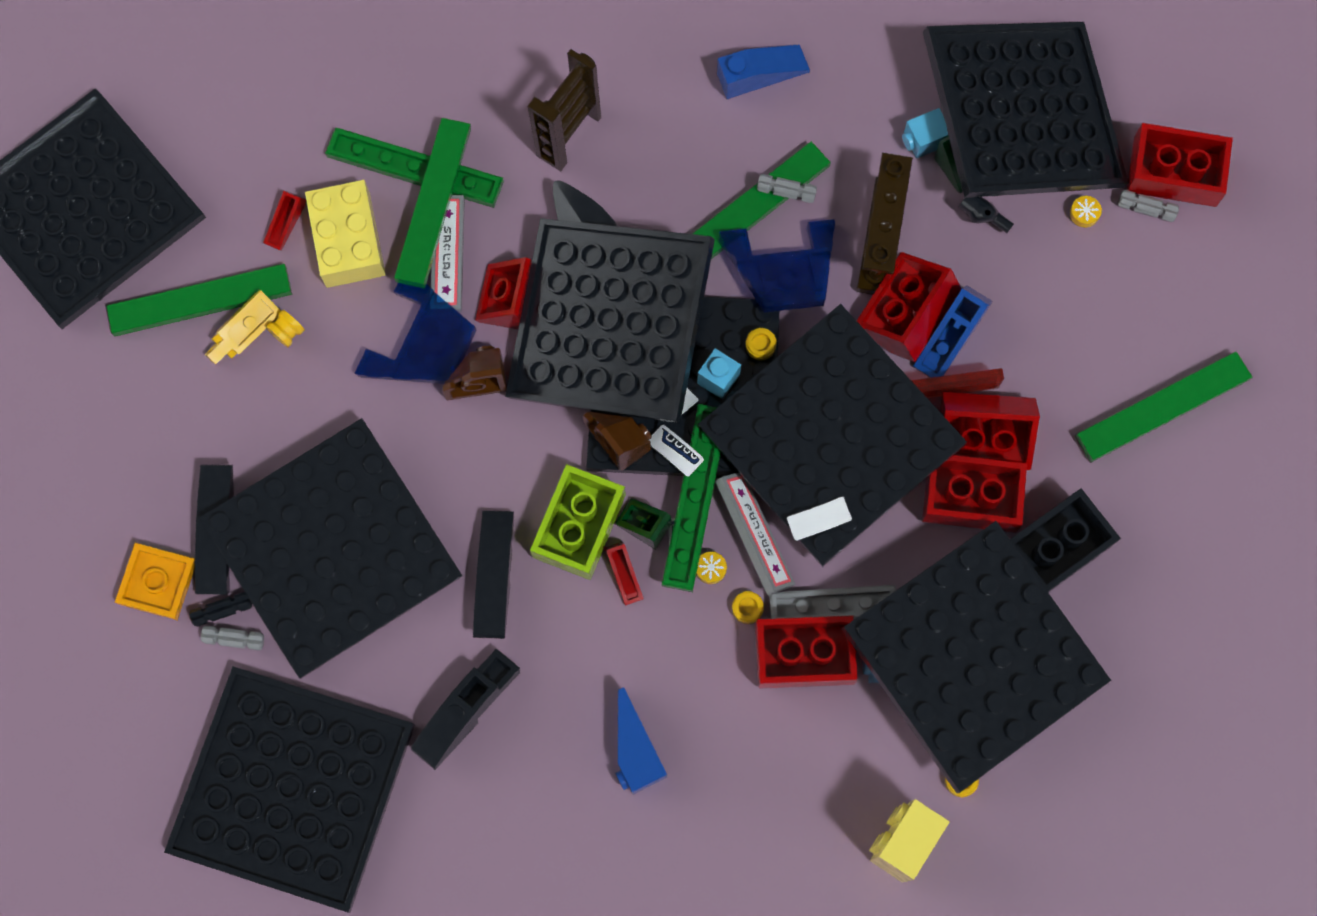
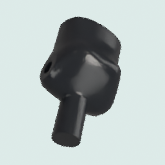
(976, 210)

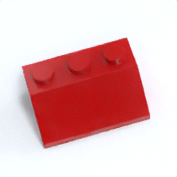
(909, 305)
(994, 425)

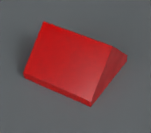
(504, 293)

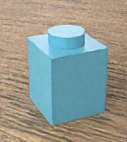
(925, 133)
(719, 374)

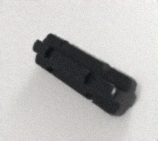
(220, 609)

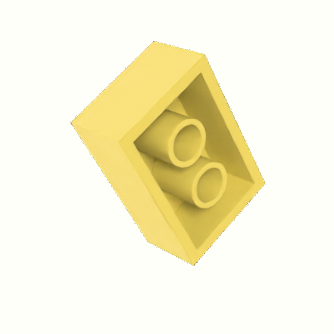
(345, 233)
(908, 841)

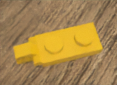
(243, 327)

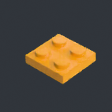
(156, 581)

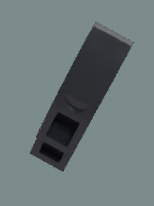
(463, 707)

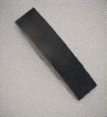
(211, 569)
(493, 575)

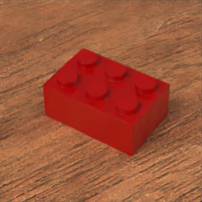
(1180, 164)
(976, 493)
(804, 652)

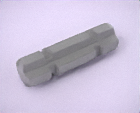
(786, 188)
(1148, 205)
(232, 638)

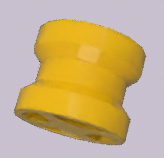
(285, 328)

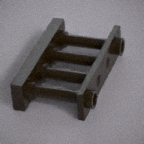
(558, 119)
(884, 221)

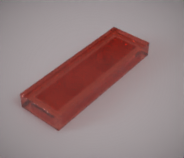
(960, 382)

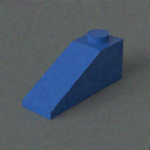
(759, 68)
(953, 332)
(636, 754)

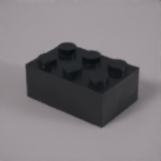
(1065, 540)

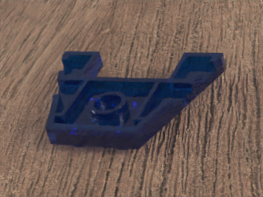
(784, 278)
(432, 346)

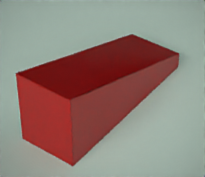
(284, 219)
(624, 573)

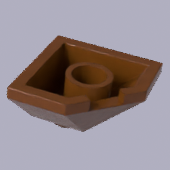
(477, 375)
(619, 437)

